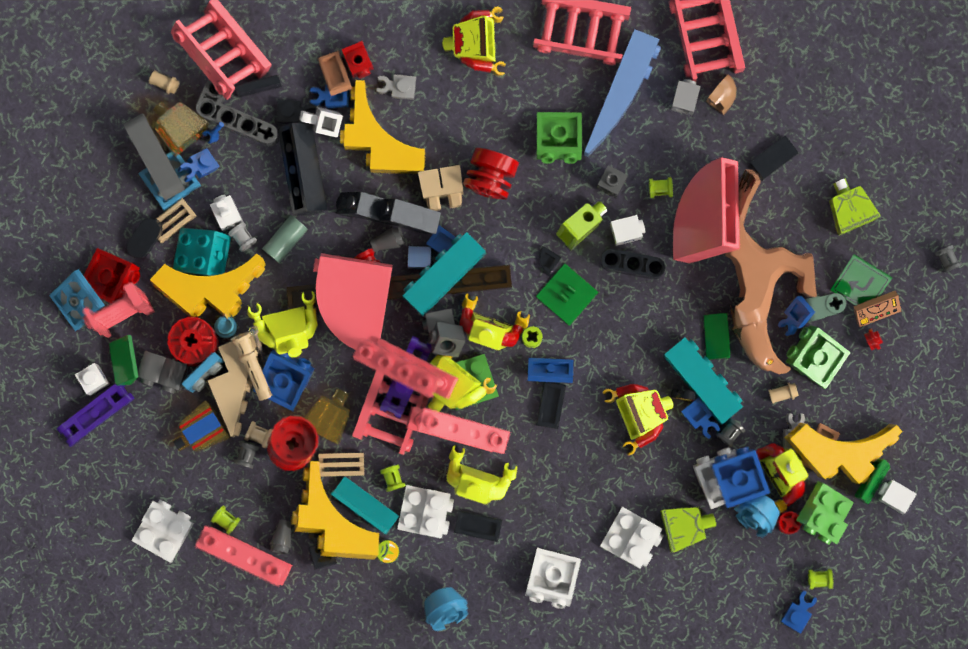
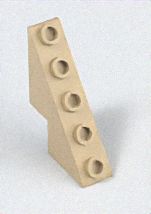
(232, 387)

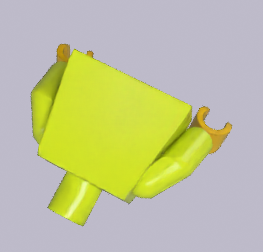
(467, 388)

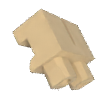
(451, 188)

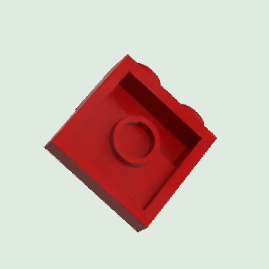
(110, 274)

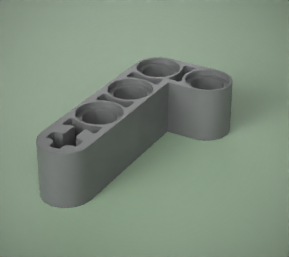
(239, 118)
(154, 156)

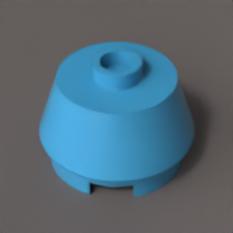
(758, 514)
(444, 607)

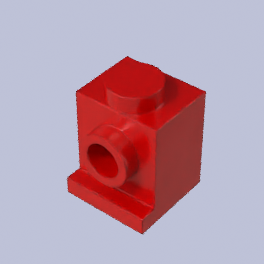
(358, 50)

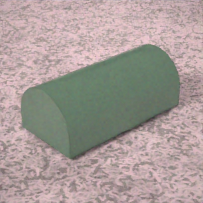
(285, 239)

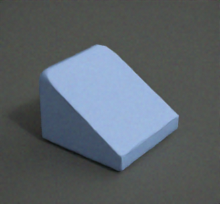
(419, 257)

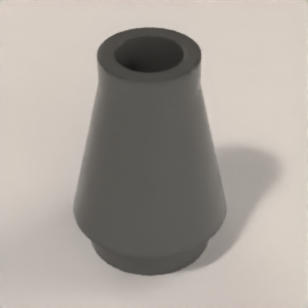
(389, 239)
(281, 538)

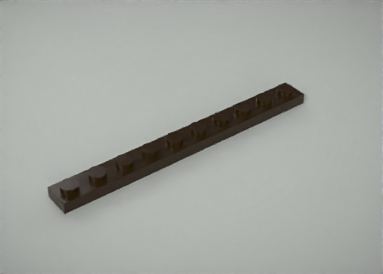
(474, 280)

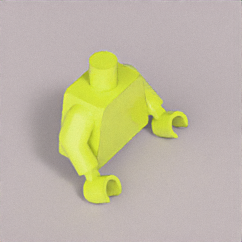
(288, 329)
(476, 483)

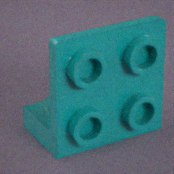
(201, 252)

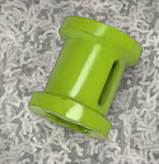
(660, 187)
(532, 330)
(392, 478)
(225, 520)
(820, 579)

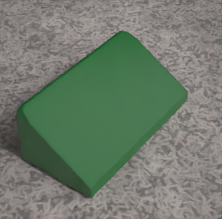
(717, 336)
(123, 360)
(868, 489)

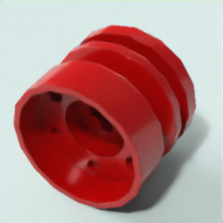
(490, 175)
(204, 334)
(297, 431)

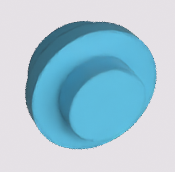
(225, 327)

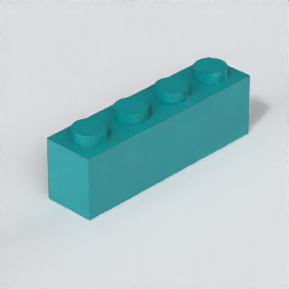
(444, 274)
(703, 381)

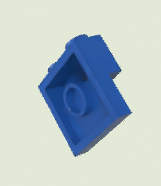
(286, 378)
(739, 477)

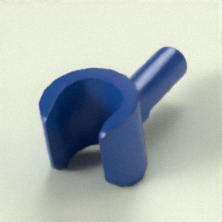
(214, 135)

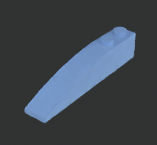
(625, 85)

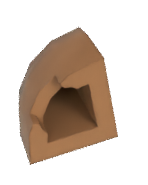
(723, 95)

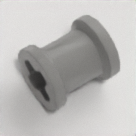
(242, 237)

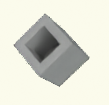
(685, 97)

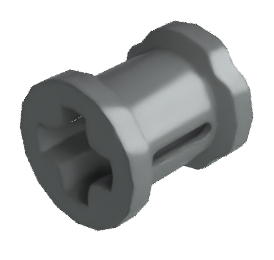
(954, 261)
(730, 432)
(246, 455)

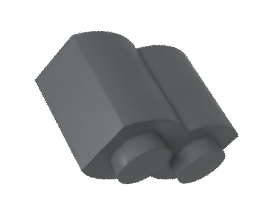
(162, 372)

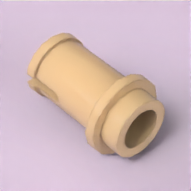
(164, 82)
(783, 393)

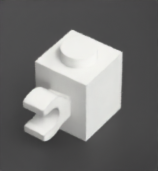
(324, 121)
(226, 212)

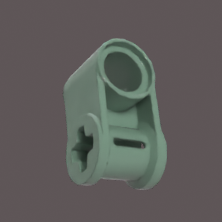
(822, 307)

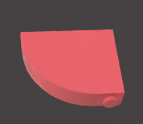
(708, 213)
(352, 296)

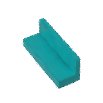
(365, 505)

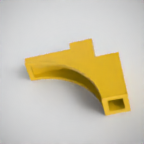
(366, 134)
(219, 291)
(851, 456)
(318, 515)

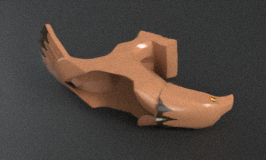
(757, 275)

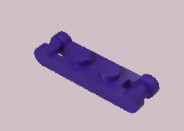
(400, 390)
(95, 414)

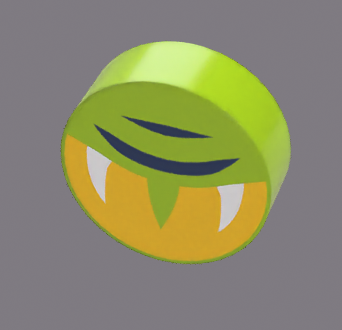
(388, 551)

